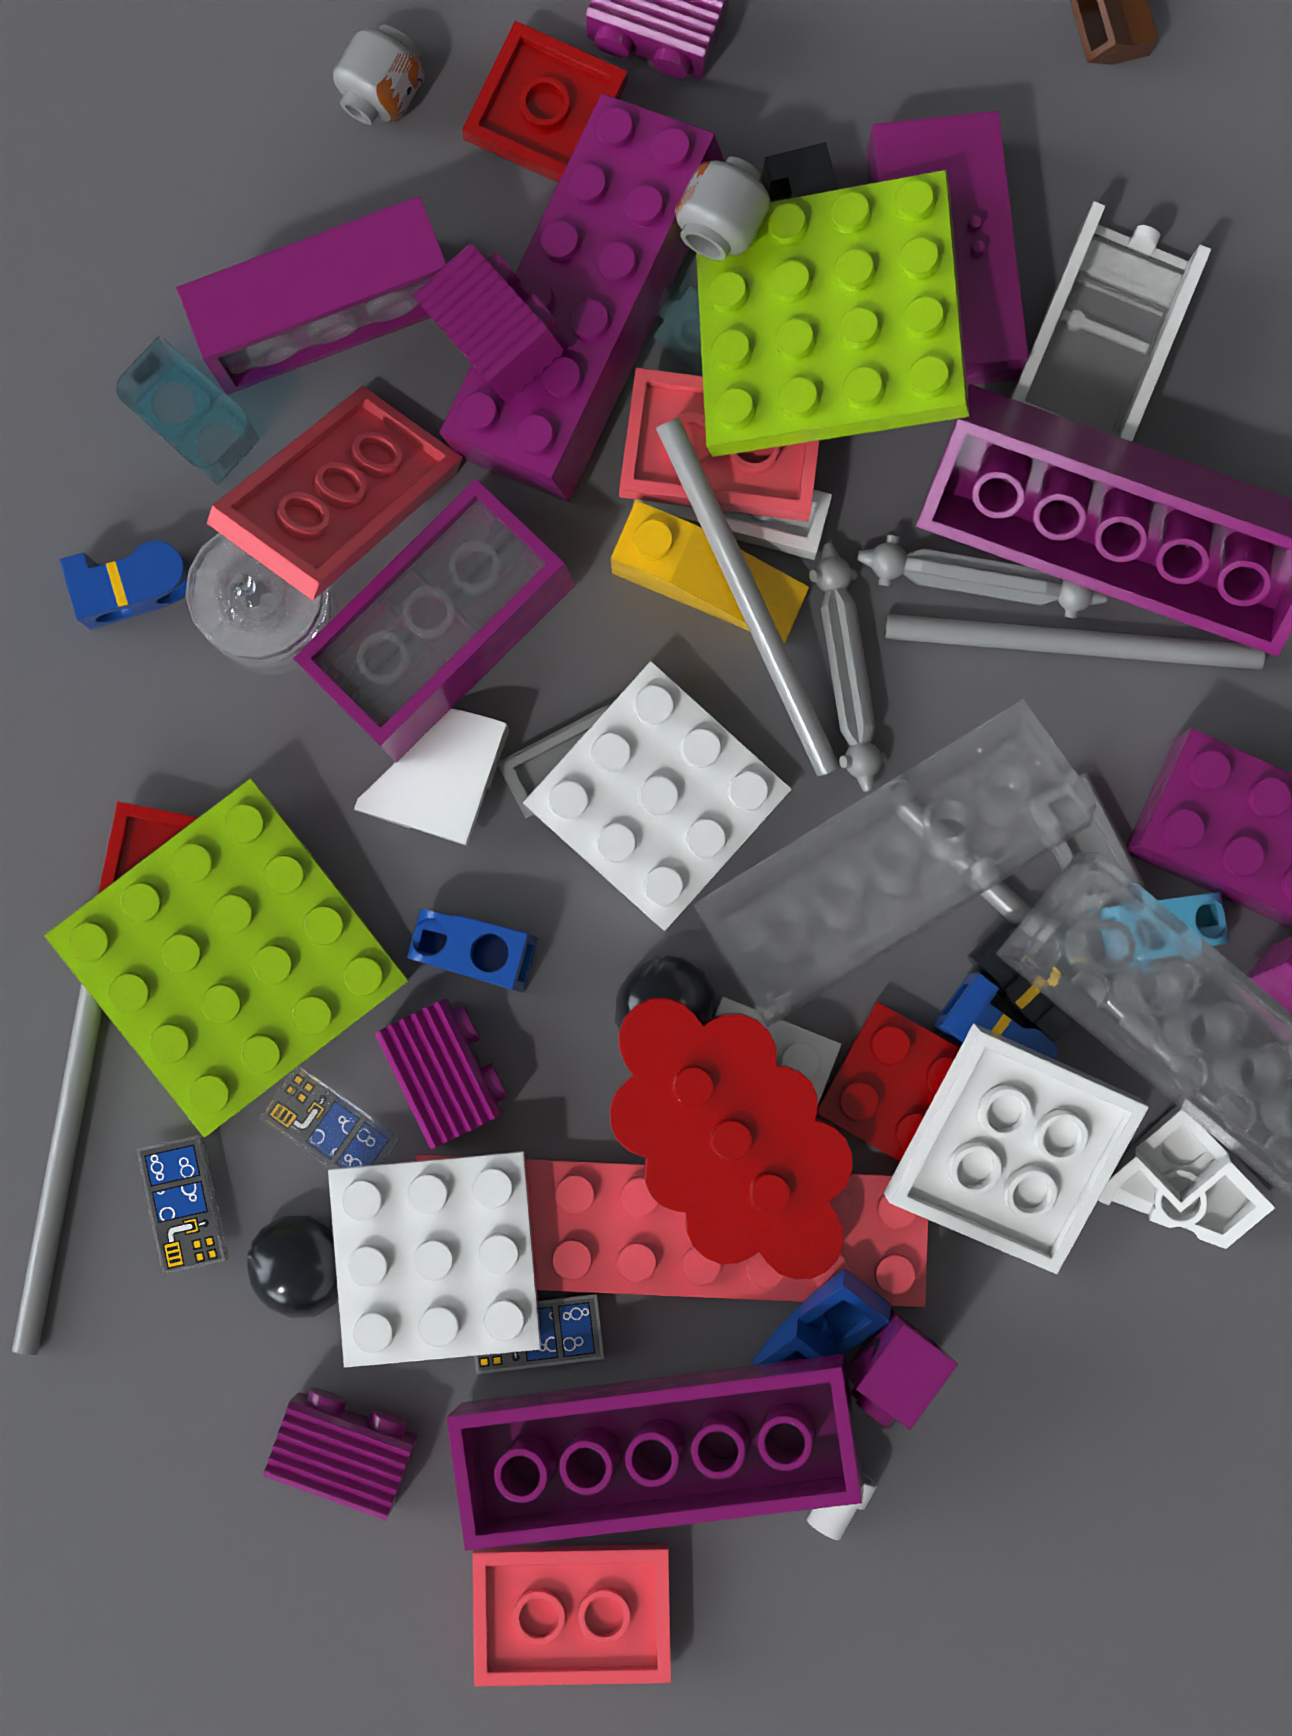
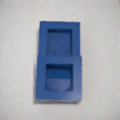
(828, 1322)

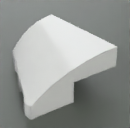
(440, 778)
(1189, 1181)

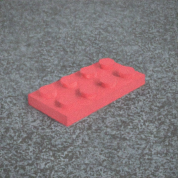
(334, 492)

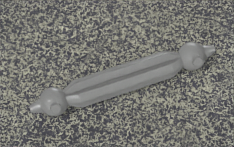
(976, 576)
(848, 667)

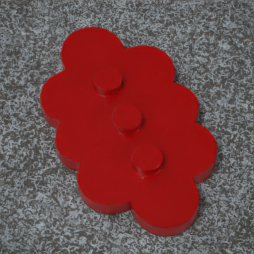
(730, 1138)

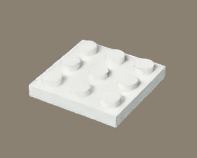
(657, 796)
(1015, 1149)
(434, 1259)

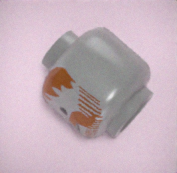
(379, 74)
(722, 208)

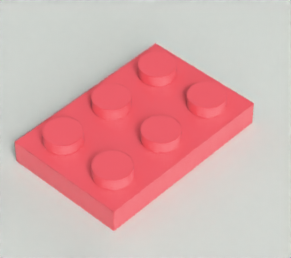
(756, 482)
(571, 1615)

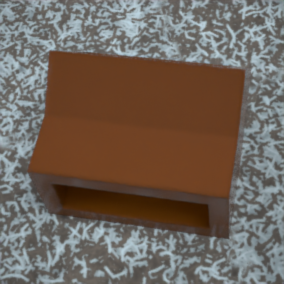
(1114, 29)

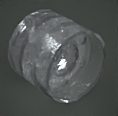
(259, 636)

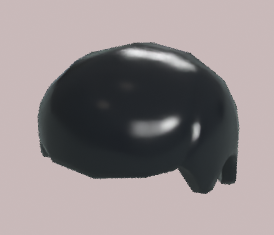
(667, 978)
(294, 1266)

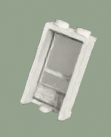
(1108, 327)

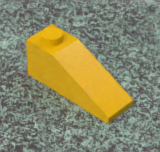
(679, 563)

